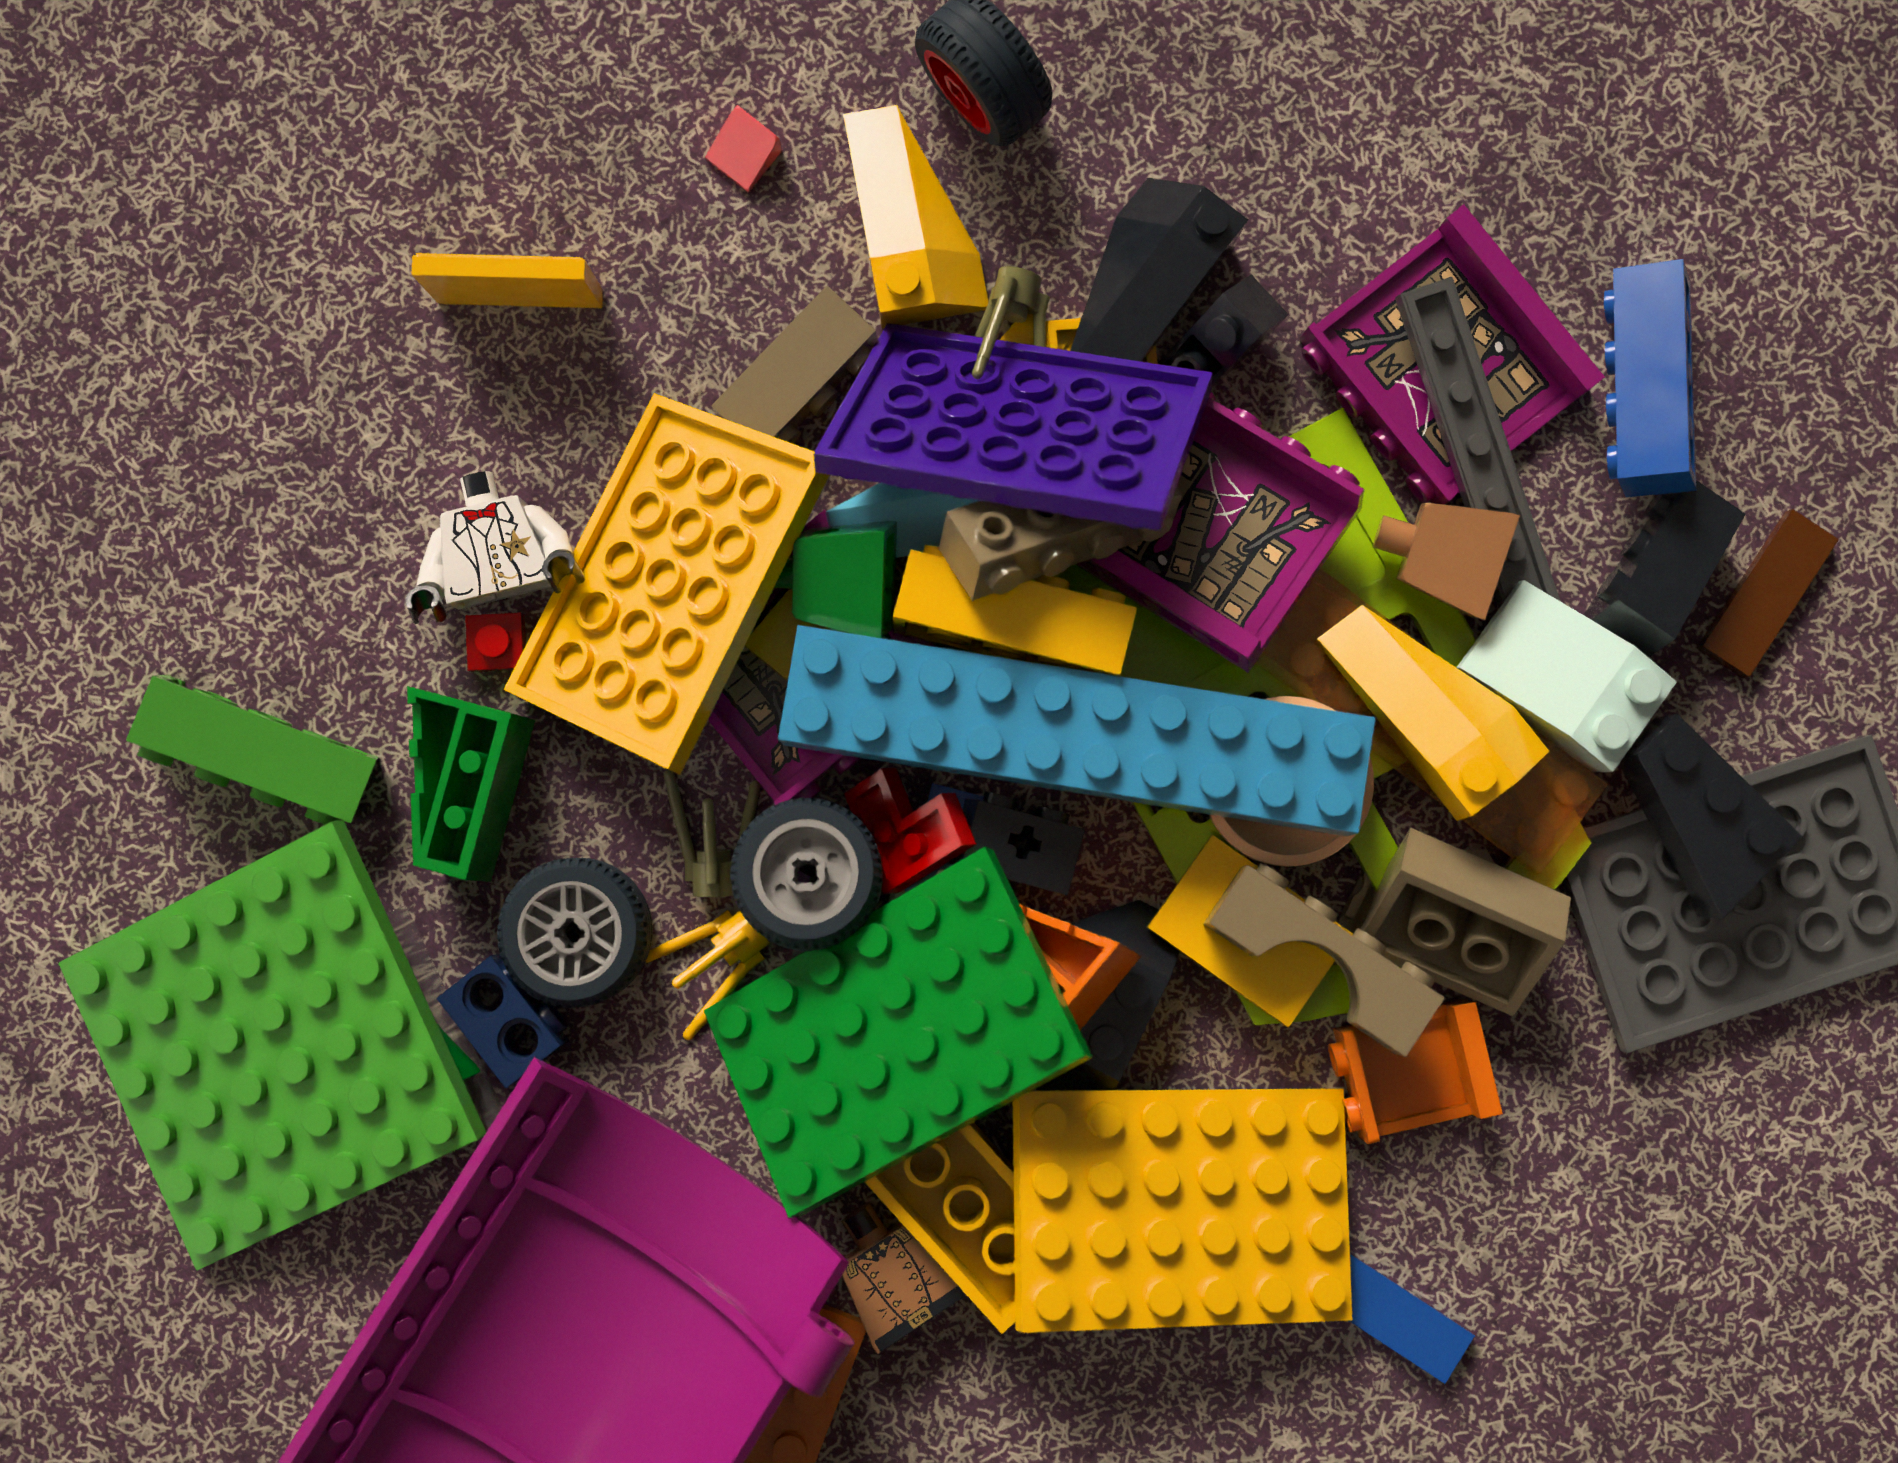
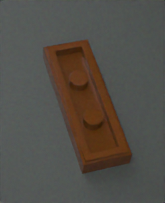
(1767, 593)

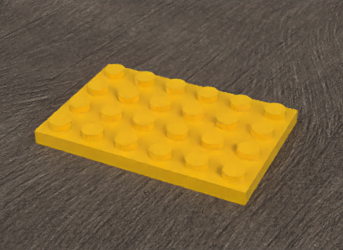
(670, 582)
(1180, 1208)

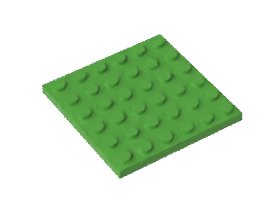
(272, 1046)

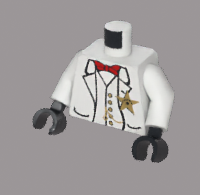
(490, 552)

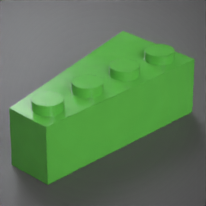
(251, 750)

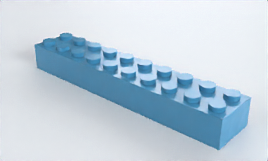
(1077, 731)

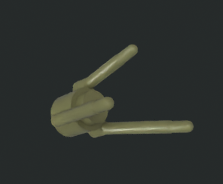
(1011, 300)
(713, 866)

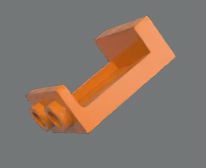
(1437, 1081)

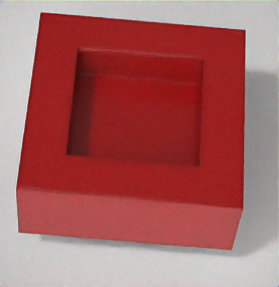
(494, 641)

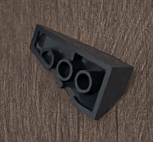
(1154, 266)

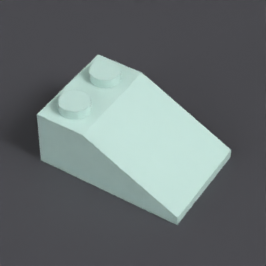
(1568, 676)

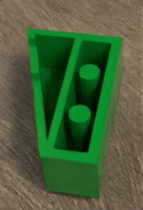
(464, 782)

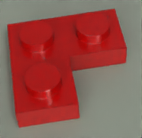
(909, 840)

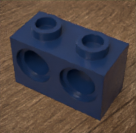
(493, 1029)

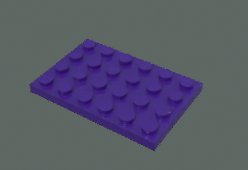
(1031, 433)

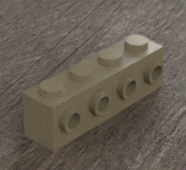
(1003, 546)

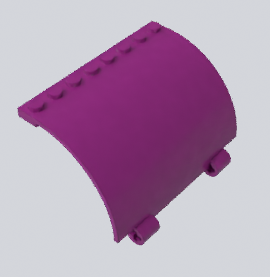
(585, 1304)

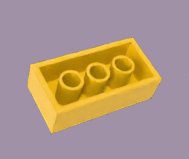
(1030, 624)
(962, 1212)

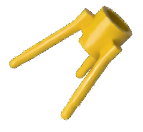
(734, 942)

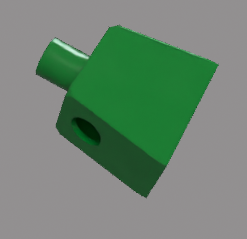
(844, 577)

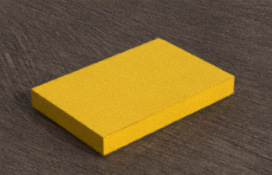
(507, 280)
(1275, 980)

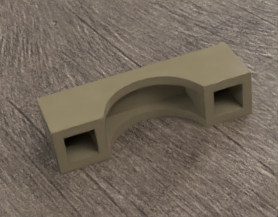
(1384, 999)

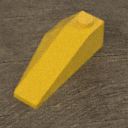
(913, 236)
(1444, 721)

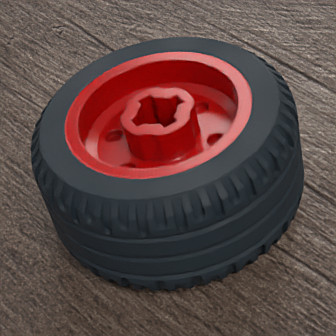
(984, 69)

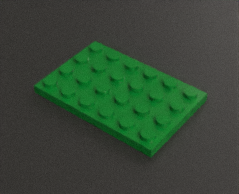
(895, 1034)

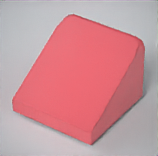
(744, 149)

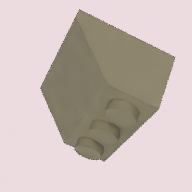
(1467, 921)

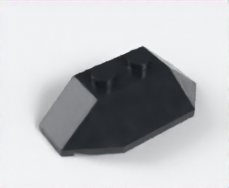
(1124, 1015)

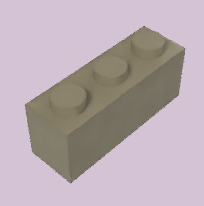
(800, 369)

